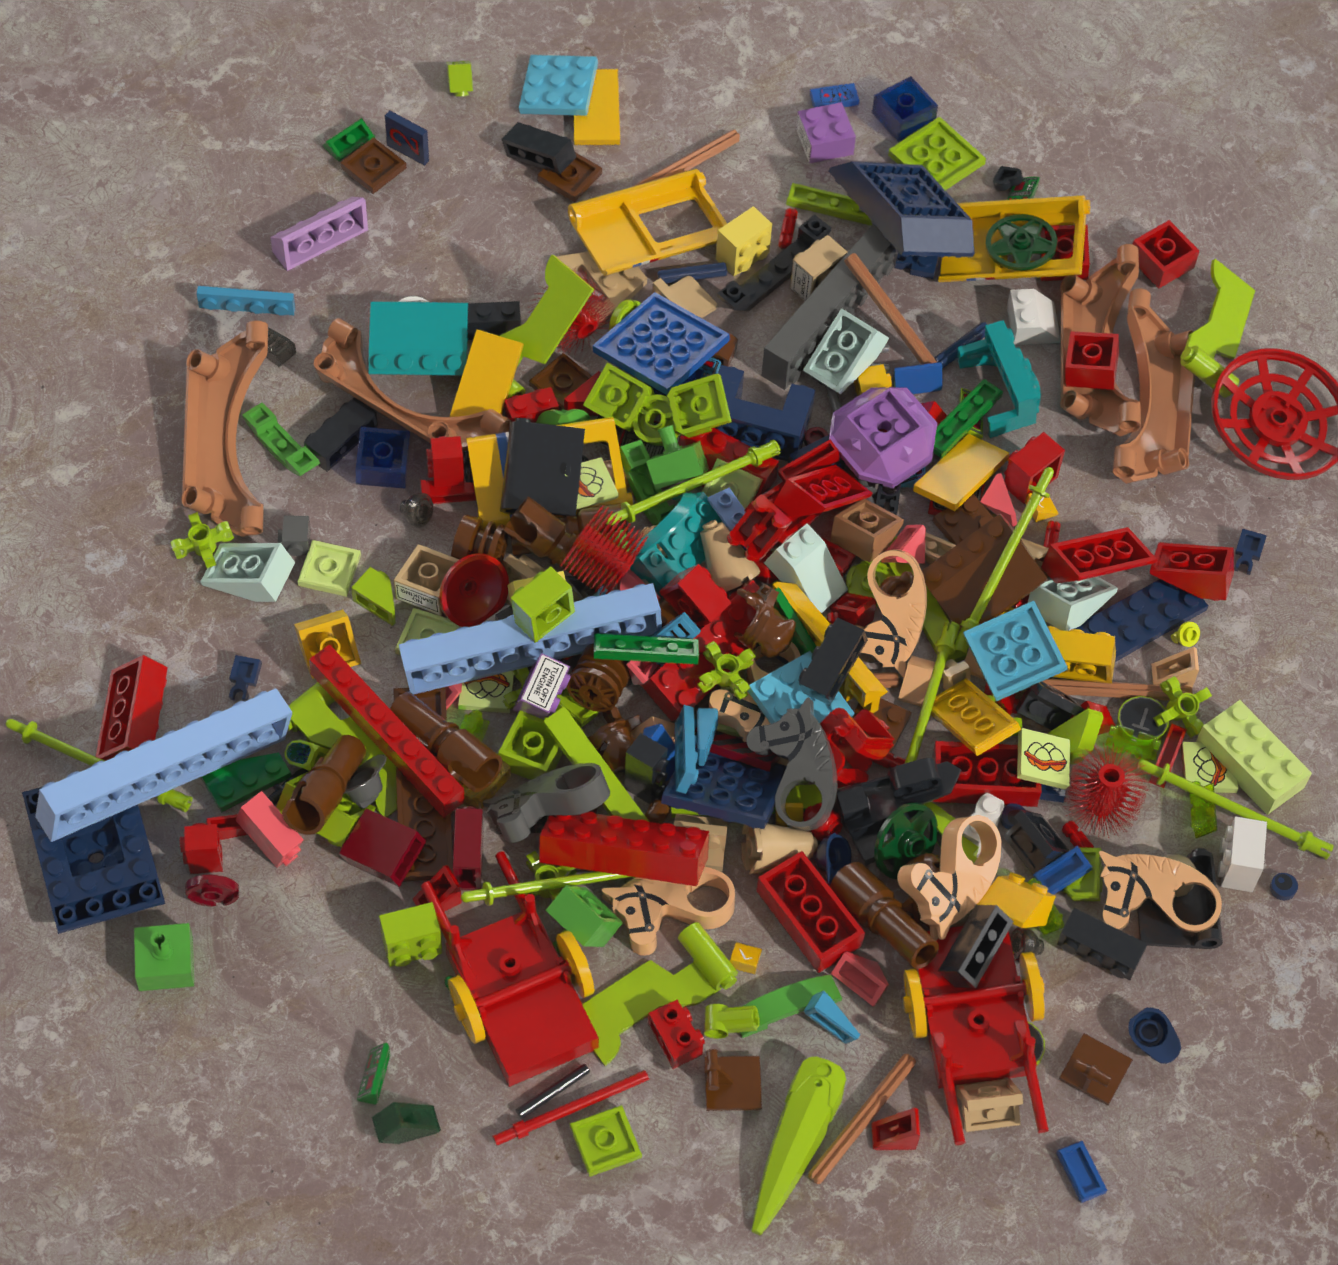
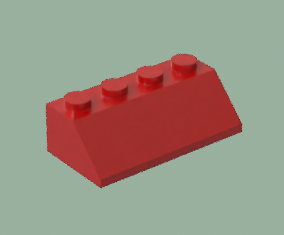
(724, 447)
(819, 492)
(1096, 556)
(131, 706)

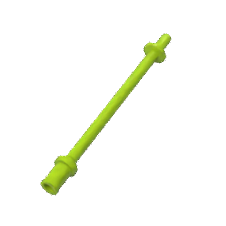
(754, 456)
(1038, 492)
(944, 647)
(30, 732)
(1304, 840)
(488, 892)

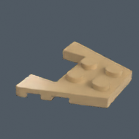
(615, 286)

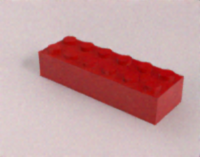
(677, 683)
(625, 847)

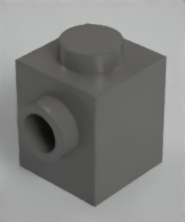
(295, 535)

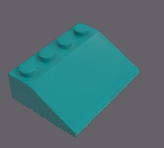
(418, 338)

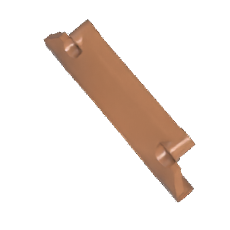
(1094, 308)
(347, 370)
(1164, 398)
(212, 410)

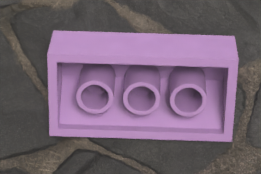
(320, 232)

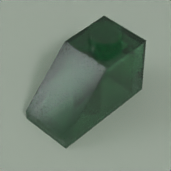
(405, 1122)

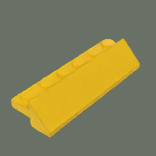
(860, 681)

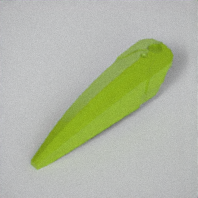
(799, 1132)

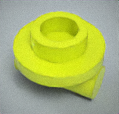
(1187, 634)

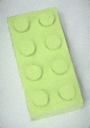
(1254, 757)

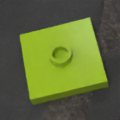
(605, 1140)

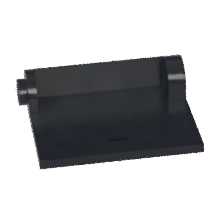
(537, 467)
(1192, 909)

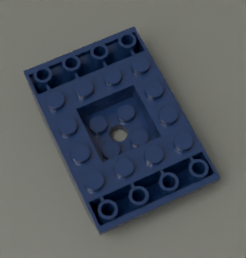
(908, 208)
(96, 892)

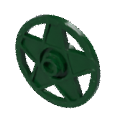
(1021, 242)
(906, 838)

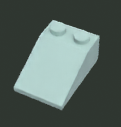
(845, 351)
(808, 564)
(250, 570)
(1071, 603)

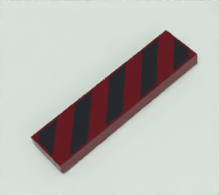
(737, 750)

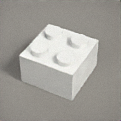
(1242, 854)

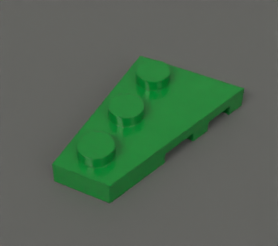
(245, 779)

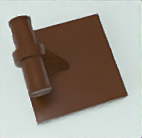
(1096, 1069)
(732, 1082)

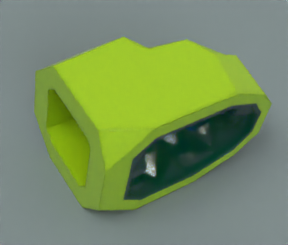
(304, 754)

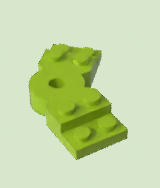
(633, 405)

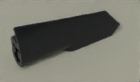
(907, 783)

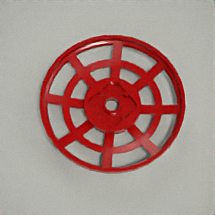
(1280, 404)

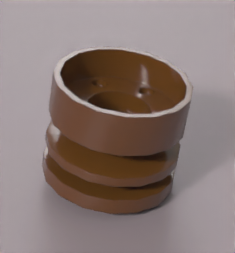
(472, 539)
(597, 682)

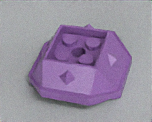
(878, 455)

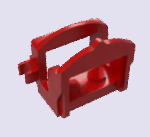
(851, 743)

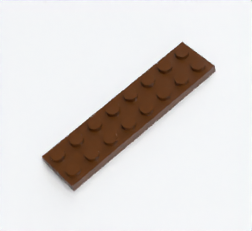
(419, 814)

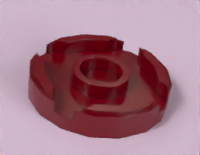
(209, 889)

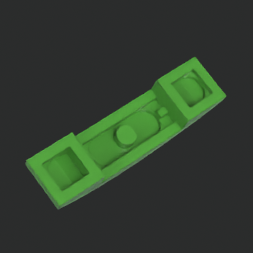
(278, 441)
(634, 463)
(791, 1000)

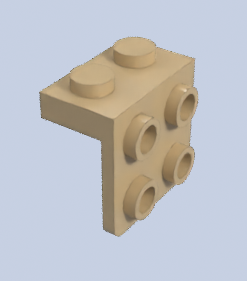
(687, 294)

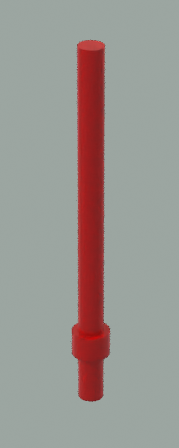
(521, 1129)

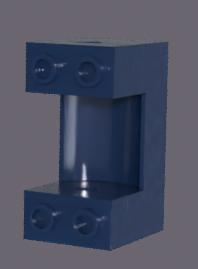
(760, 424)

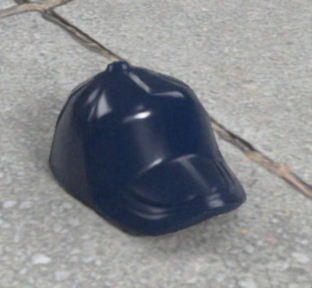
(833, 855)
(1155, 1035)

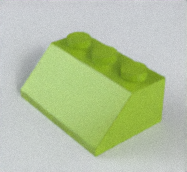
(340, 823)

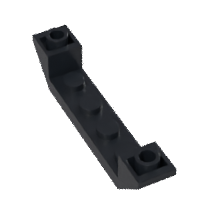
(775, 272)

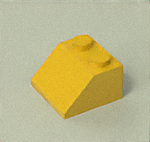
(326, 630)
(1021, 901)

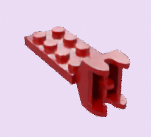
(765, 525)

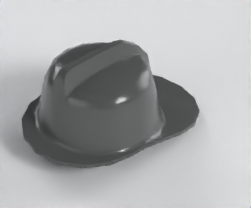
(366, 782)

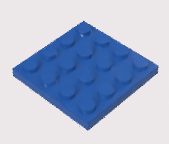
(661, 343)

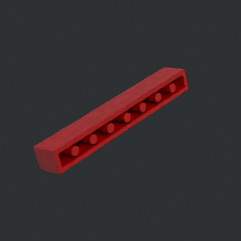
(386, 731)

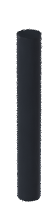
(552, 1091)

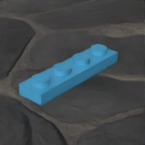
(246, 300)
(685, 749)

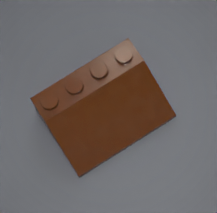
(965, 569)

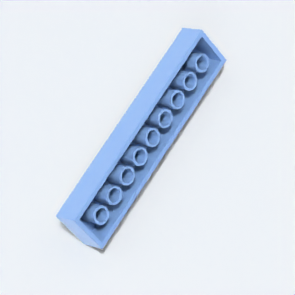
(505, 647)
(162, 764)

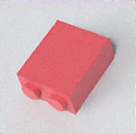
(269, 830)

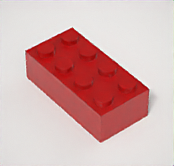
(987, 773)
(810, 911)

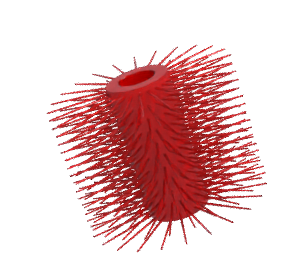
(584, 323)
(604, 551)
(1106, 790)

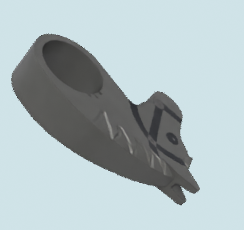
(805, 744)
(558, 792)

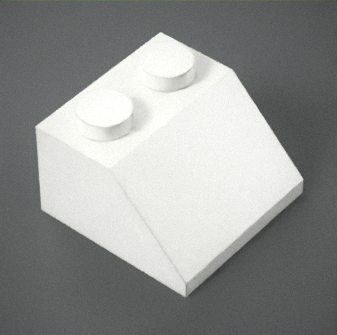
(1032, 318)

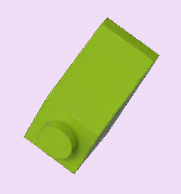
(460, 77)
(375, 594)
(1081, 732)

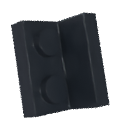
(1047, 705)
(1034, 841)

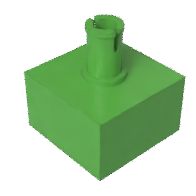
(677, 461)
(584, 916)
(164, 957)

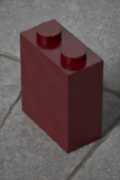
(382, 847)
(468, 847)

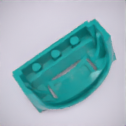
(1016, 372)
(678, 537)

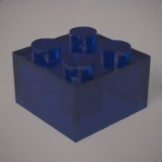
(904, 108)
(382, 457)

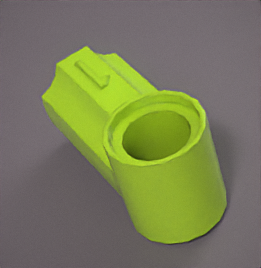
(723, 1020)

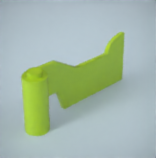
(551, 316)
(1222, 331)
(323, 728)
(653, 987)

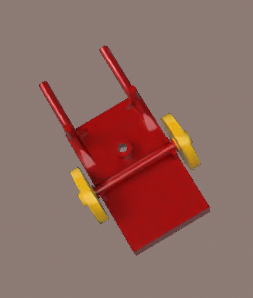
(522, 1010)
(973, 1051)

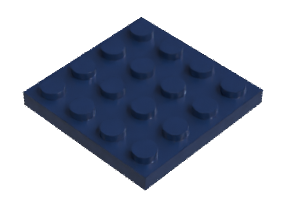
(729, 791)

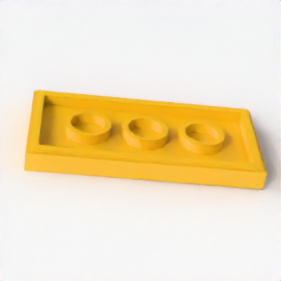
(602, 120)
(487, 374)
(961, 472)
(973, 717)

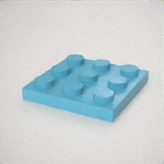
(558, 85)
(1015, 650)
(782, 691)

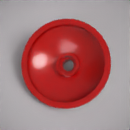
(482, 595)

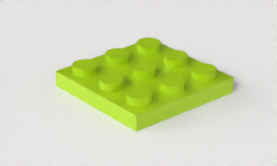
(940, 151)

